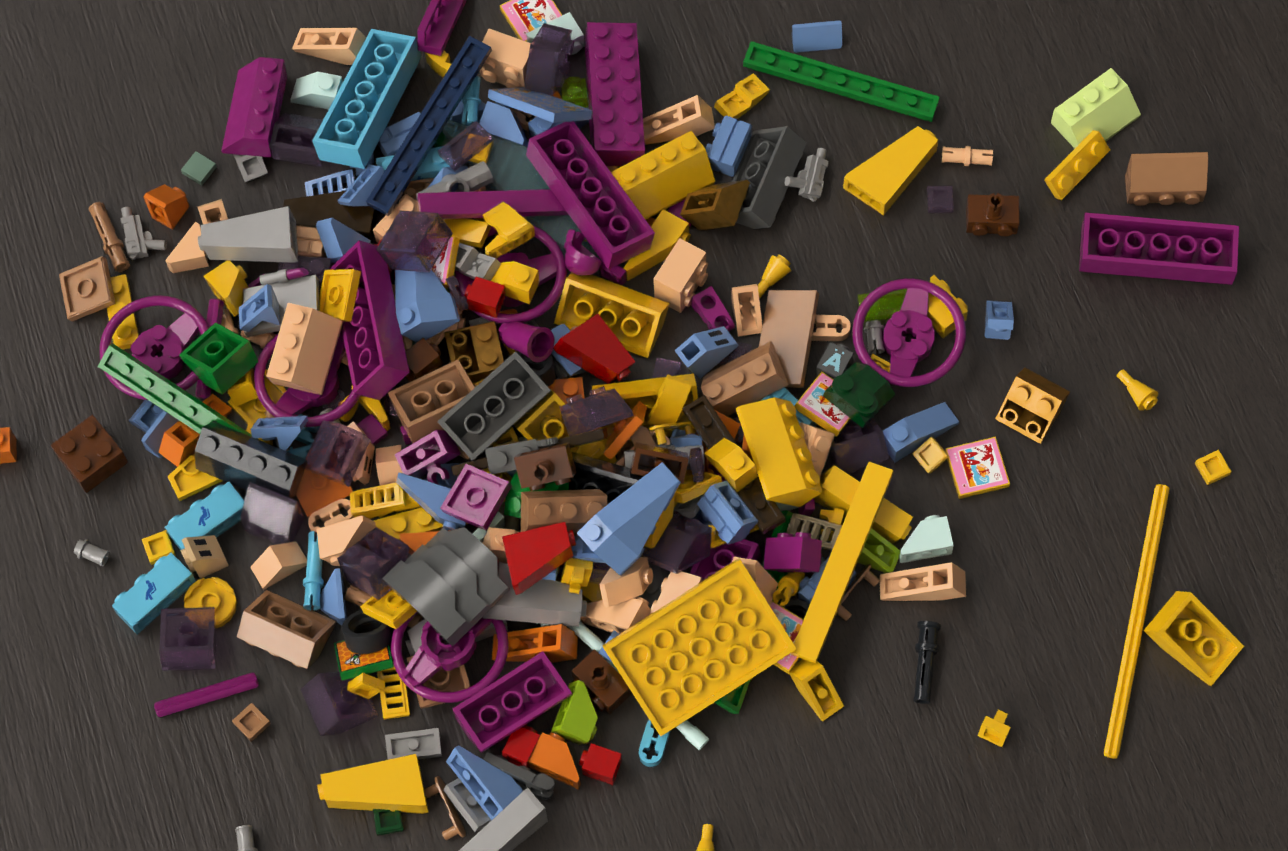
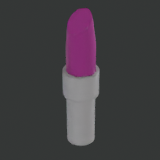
(283, 275)

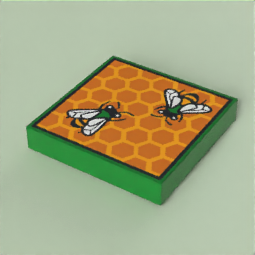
(354, 664)

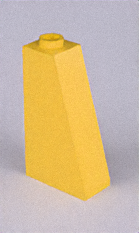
(890, 171)
(839, 492)
(378, 785)

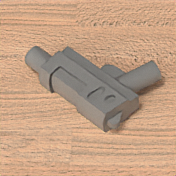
(811, 178)
(135, 238)

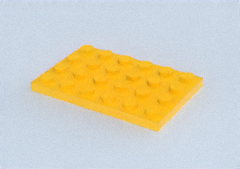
(699, 647)

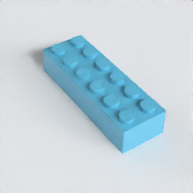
(367, 98)

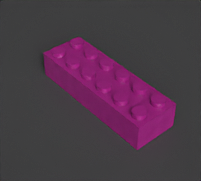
(614, 92)
(590, 194)
(1159, 248)
(373, 336)

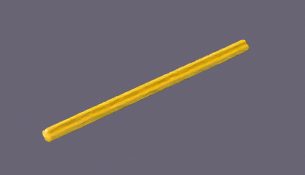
(1136, 622)

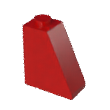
(596, 350)
(537, 553)

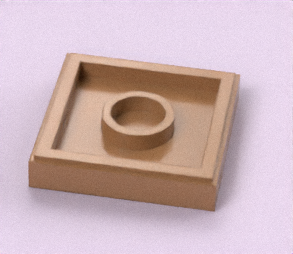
(87, 288)

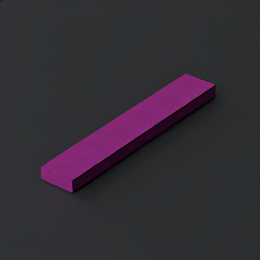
(476, 203)

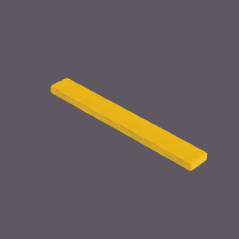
(842, 562)

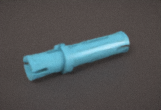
(313, 580)

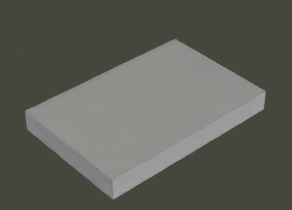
(298, 291)

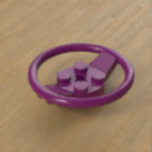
(547, 266)
(909, 320)
(169, 340)
(297, 401)
(436, 655)

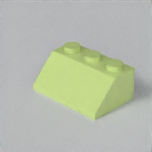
(1100, 106)

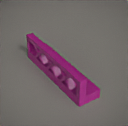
(438, 25)

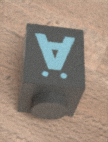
(835, 360)

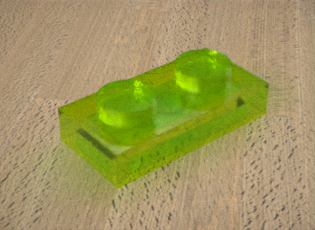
(575, 91)
(885, 306)

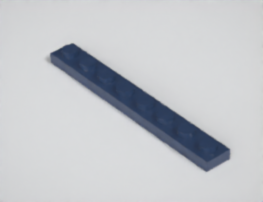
(429, 126)

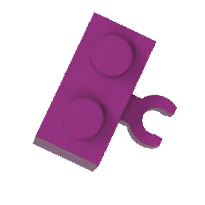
(428, 455)
(792, 553)

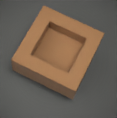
(251, 722)

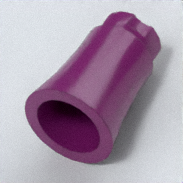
(527, 339)

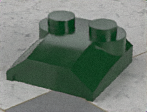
(860, 393)

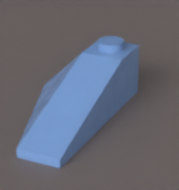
(423, 305)
(626, 523)

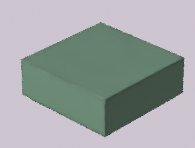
(198, 168)

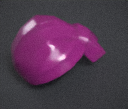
(577, 257)

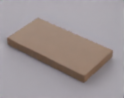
(790, 327)

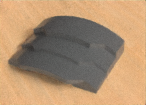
(449, 582)

